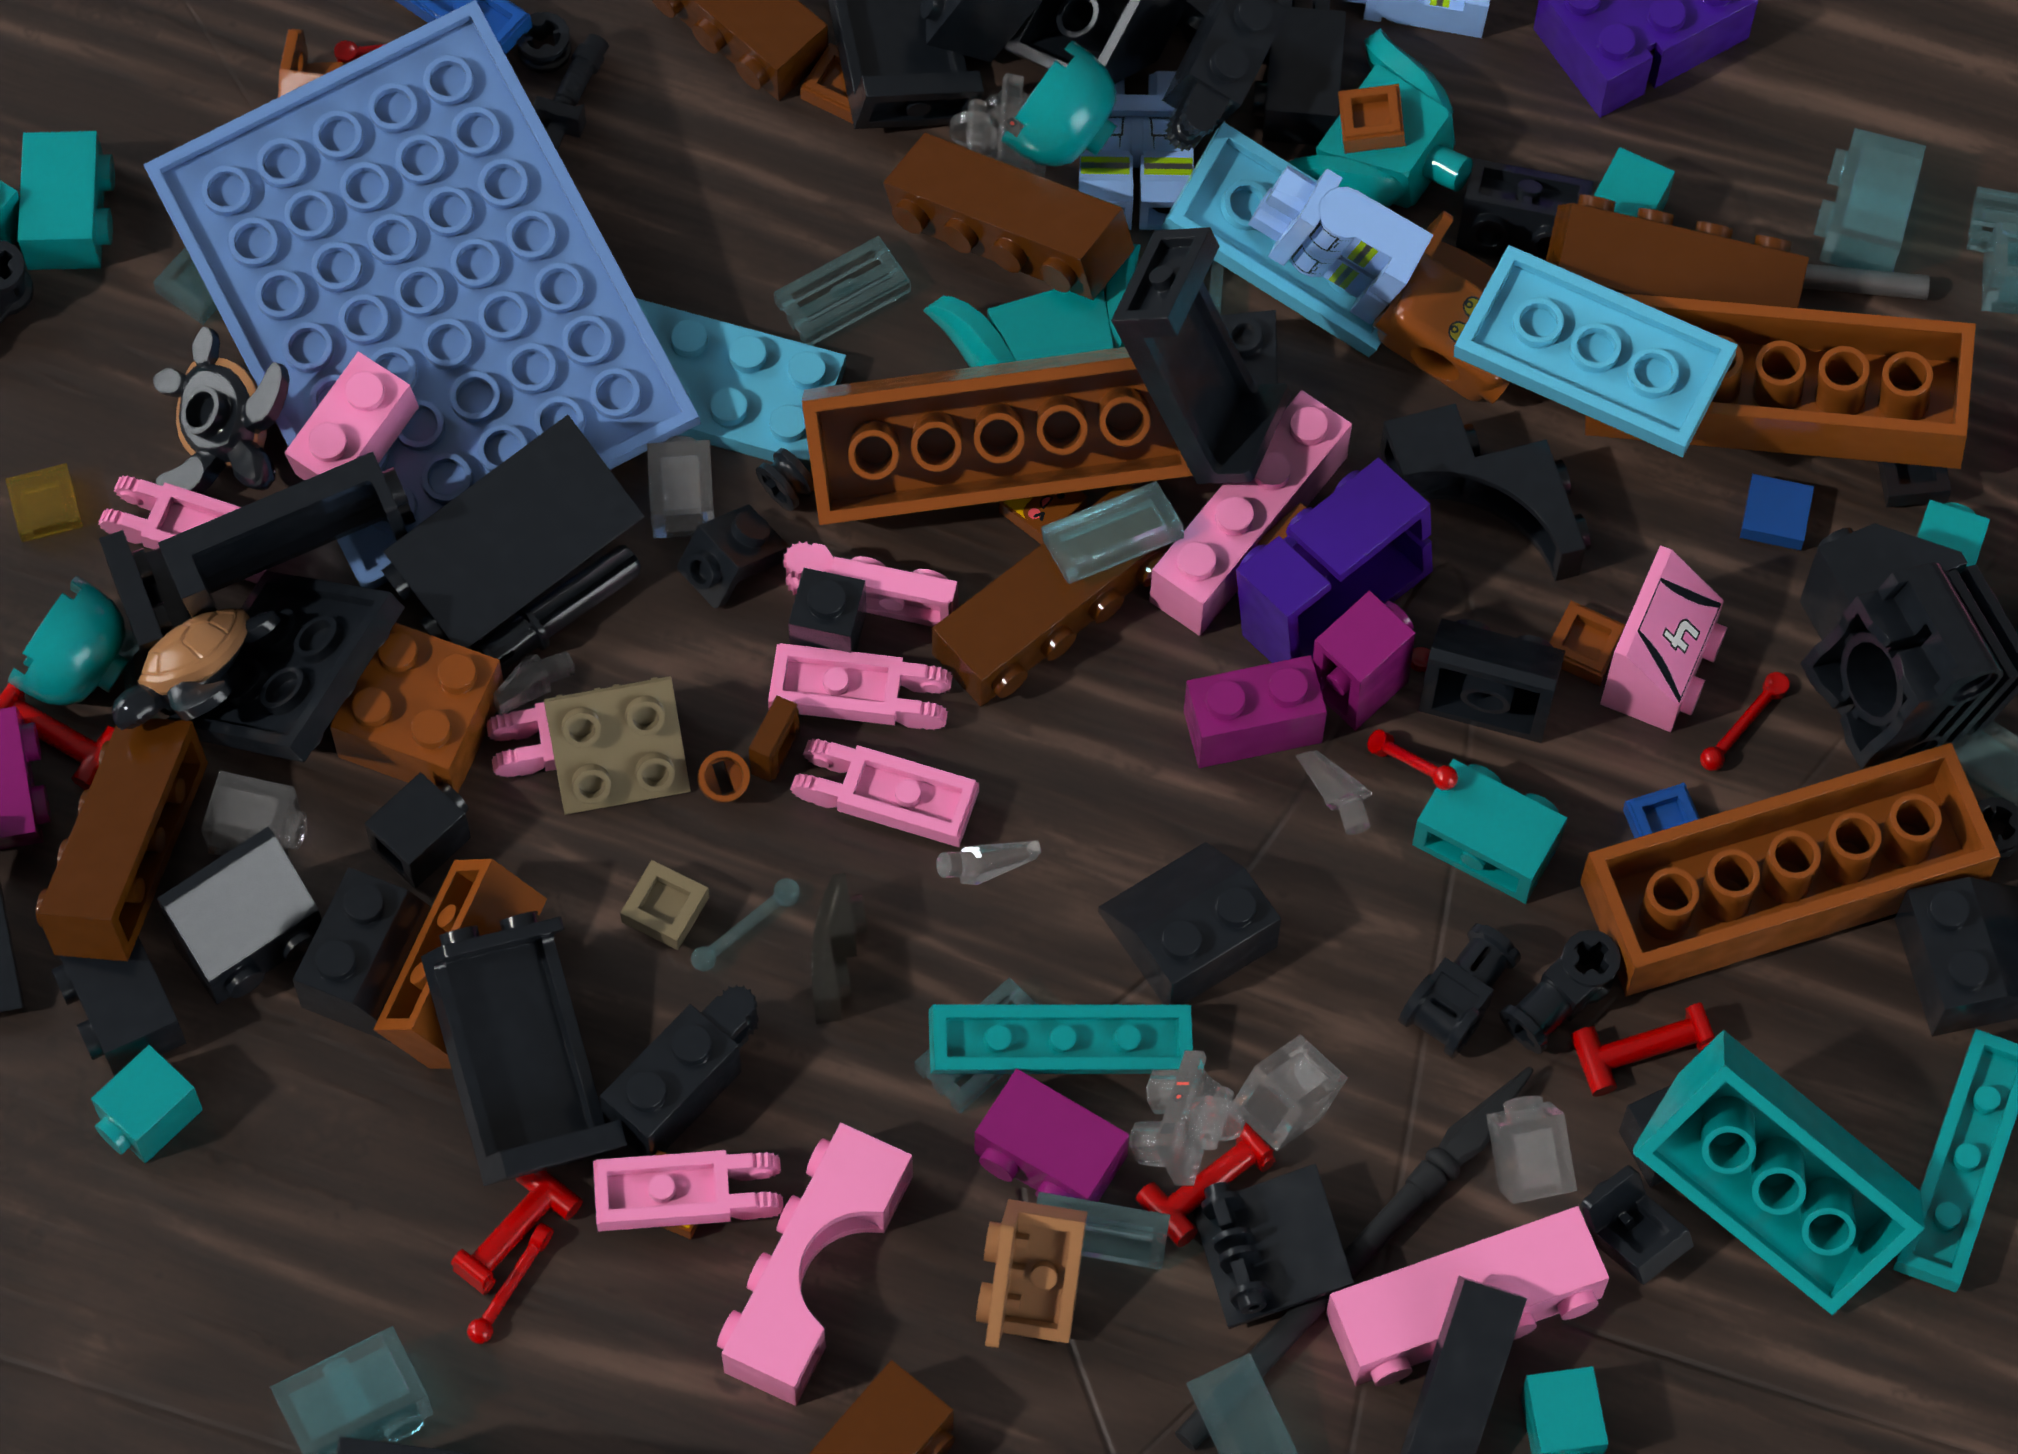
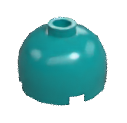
(1066, 112)
(74, 648)

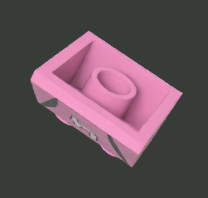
(1664, 644)

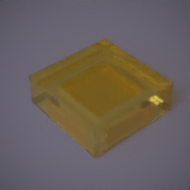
(44, 502)

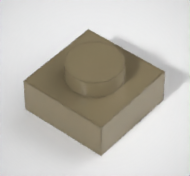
(664, 905)

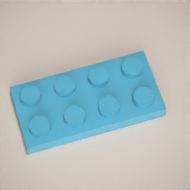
(1224, 196)
(1595, 350)
(743, 381)

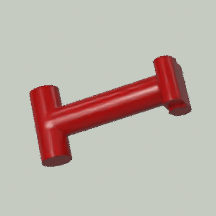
(60, 736)
(1600, 1059)
(1249, 1150)
(544, 1194)

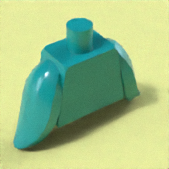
(1404, 172)
(1035, 325)

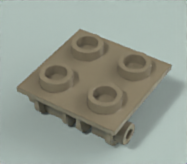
(617, 745)

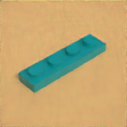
(1058, 1038)
(1965, 1162)

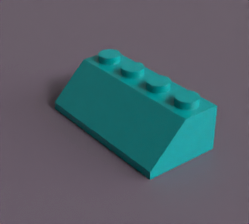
(1780, 1173)

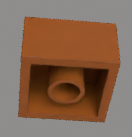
(419, 709)

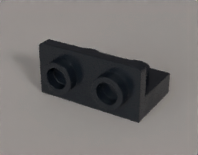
(1513, 208)
(144, 590)

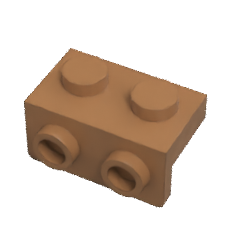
(1034, 1273)

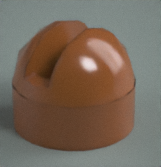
(736, 771)

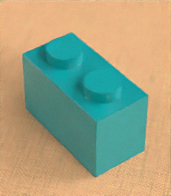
(64, 200)
(1491, 831)

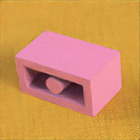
(356, 417)

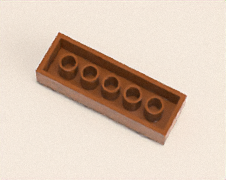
(1832, 383)
(984, 436)
(1786, 868)

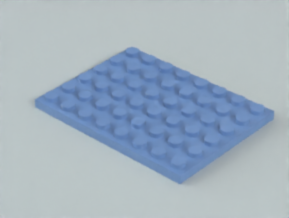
(440, 237)

